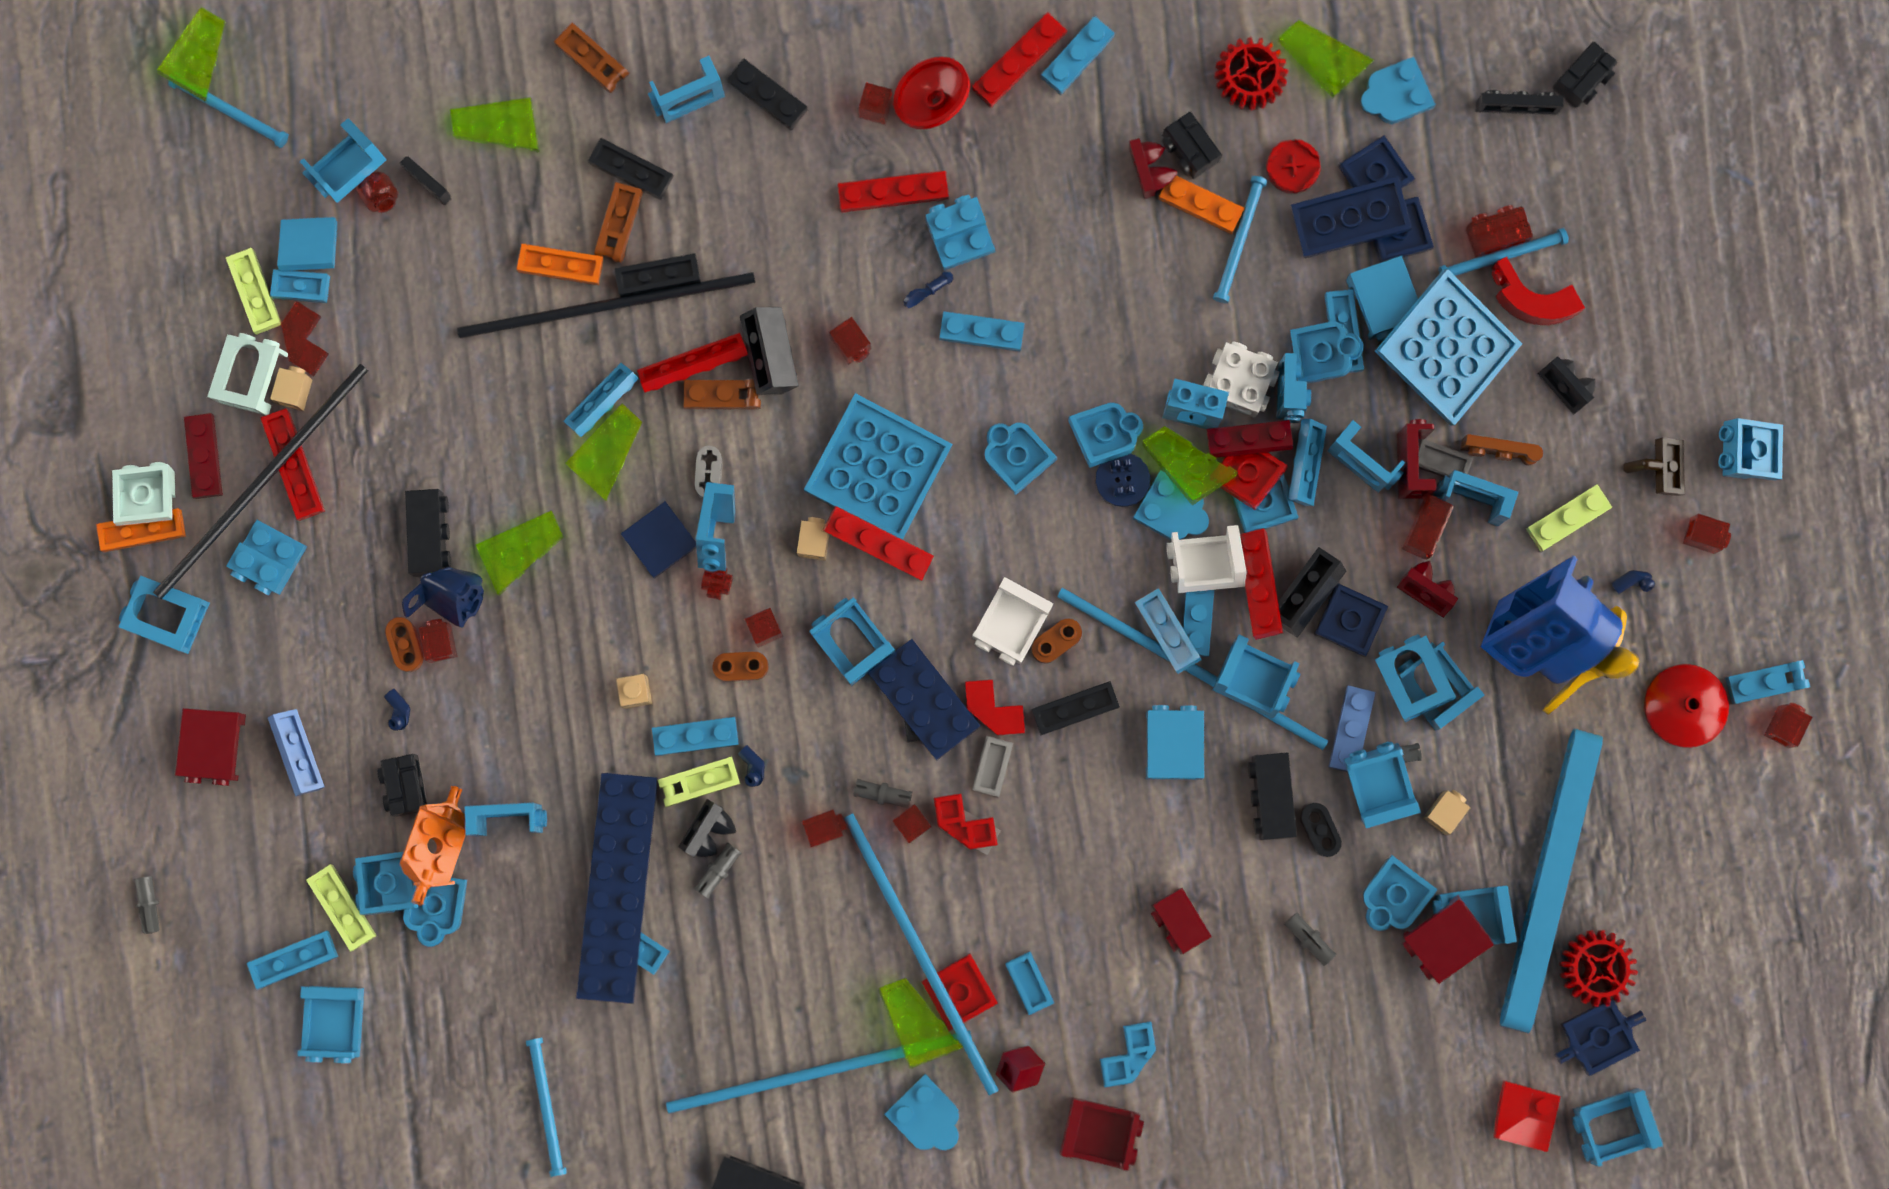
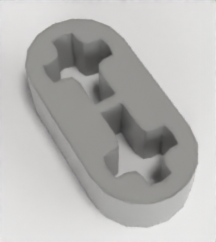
(701, 468)

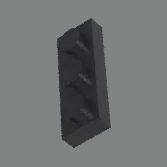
(767, 94)
(1519, 102)
(630, 168)
(657, 275)
(1075, 708)

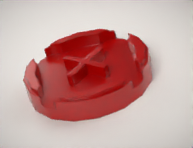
(1293, 166)

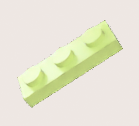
(253, 291)
(1569, 518)
(341, 907)

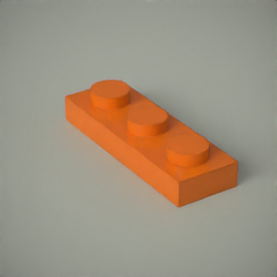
(1202, 204)
(560, 264)
(126, 536)

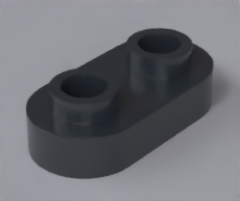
(1321, 829)

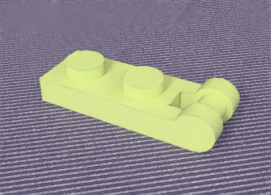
(700, 781)

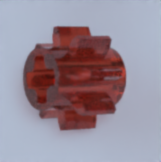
(716, 583)

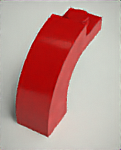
(1530, 306)

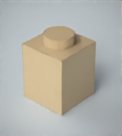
(291, 388)
(812, 540)
(634, 691)
(1447, 811)

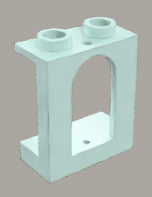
(254, 400)

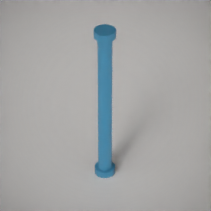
(279, 138)
(1240, 238)
(1511, 252)
(546, 1107)

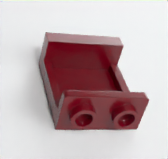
(1407, 450)
(208, 746)
(1447, 941)
(1101, 1134)

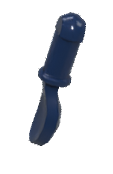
(917, 295)

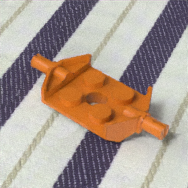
(446, 827)

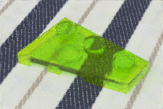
(1324, 57)
(516, 549)

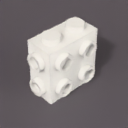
(1244, 377)

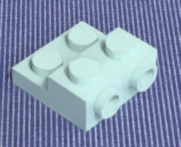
(143, 494)

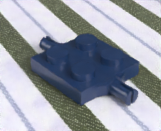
(1600, 1037)

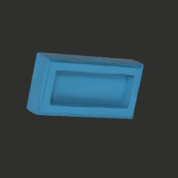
(1029, 983)

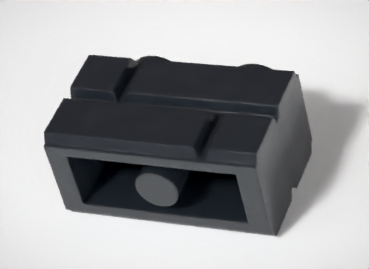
(1585, 75)
(1191, 145)
(402, 785)

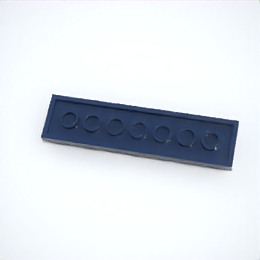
(617, 888)

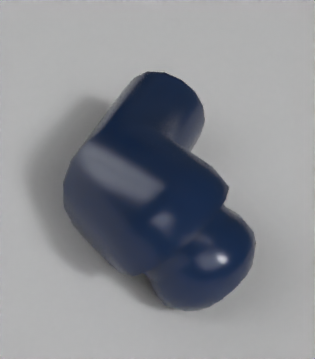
(1634, 578)
(401, 710)
(755, 767)

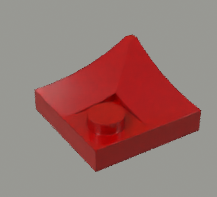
(1526, 1116)

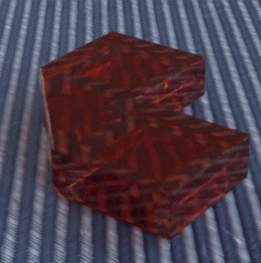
(296, 329)

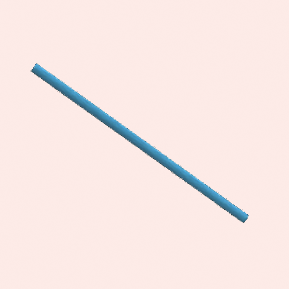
(1194, 670)
(921, 954)
(787, 1079)

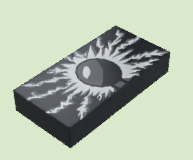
(425, 180)

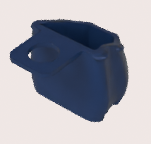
(448, 592)

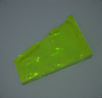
(194, 54)
(501, 123)
(605, 451)
(1187, 467)
(915, 1025)

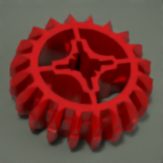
(1256, 94)
(1606, 960)

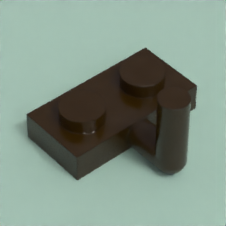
(1667, 466)

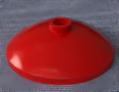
(931, 93)
(1669, 711)

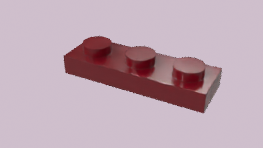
(1250, 439)
(203, 456)

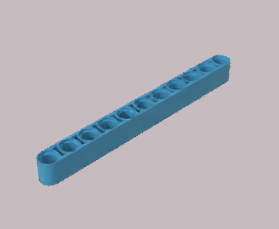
(1551, 881)

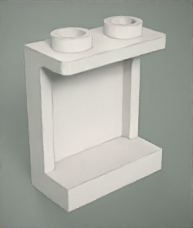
(1207, 562)
(1012, 622)

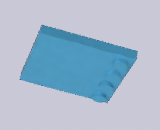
(1448, 347)
(878, 466)

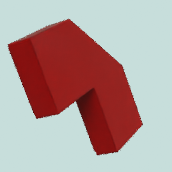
(999, 720)
(952, 820)

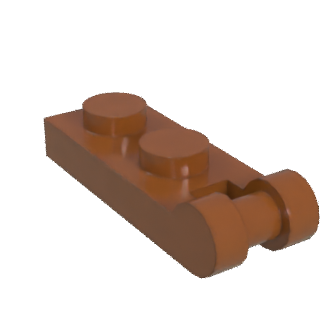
(590, 57)
(618, 221)
(720, 394)
(1503, 449)

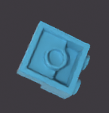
(959, 232)
(1291, 394)
(1751, 449)
(266, 558)
(382, 885)

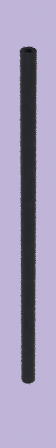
(605, 305)
(260, 481)

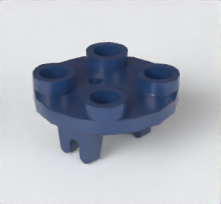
(1124, 492)

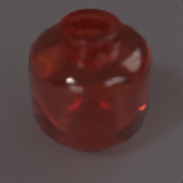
(378, 192)

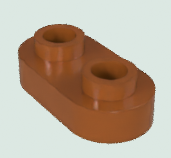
(1057, 641)
(402, 646)
(740, 666)

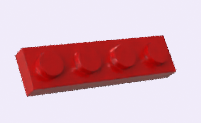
(1019, 59)
(893, 191)
(692, 362)
(296, 471)
(878, 543)
(1260, 585)

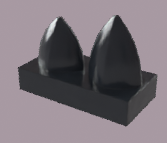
(1570, 390)
(709, 819)

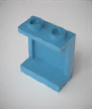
(345, 164)
(1383, 295)
(1256, 678)
(1175, 743)
(1381, 784)
(1490, 907)
(331, 1023)

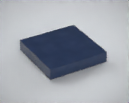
(1374, 164)
(1409, 242)
(659, 539)
(1351, 620)

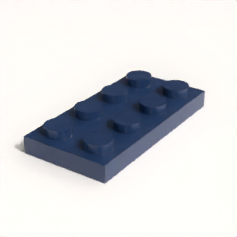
(1351, 217)
(924, 699)

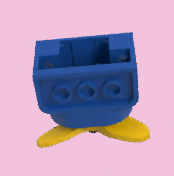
(1559, 632)

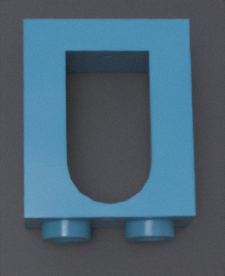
(710, 81)
(1195, 400)
(1361, 463)
(1499, 497)
(716, 507)
(851, 610)
(188, 627)
(1424, 649)
(1468, 693)
(477, 816)
(1648, 1135)

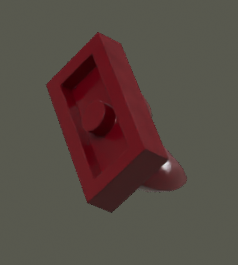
(1150, 178)
(1419, 586)

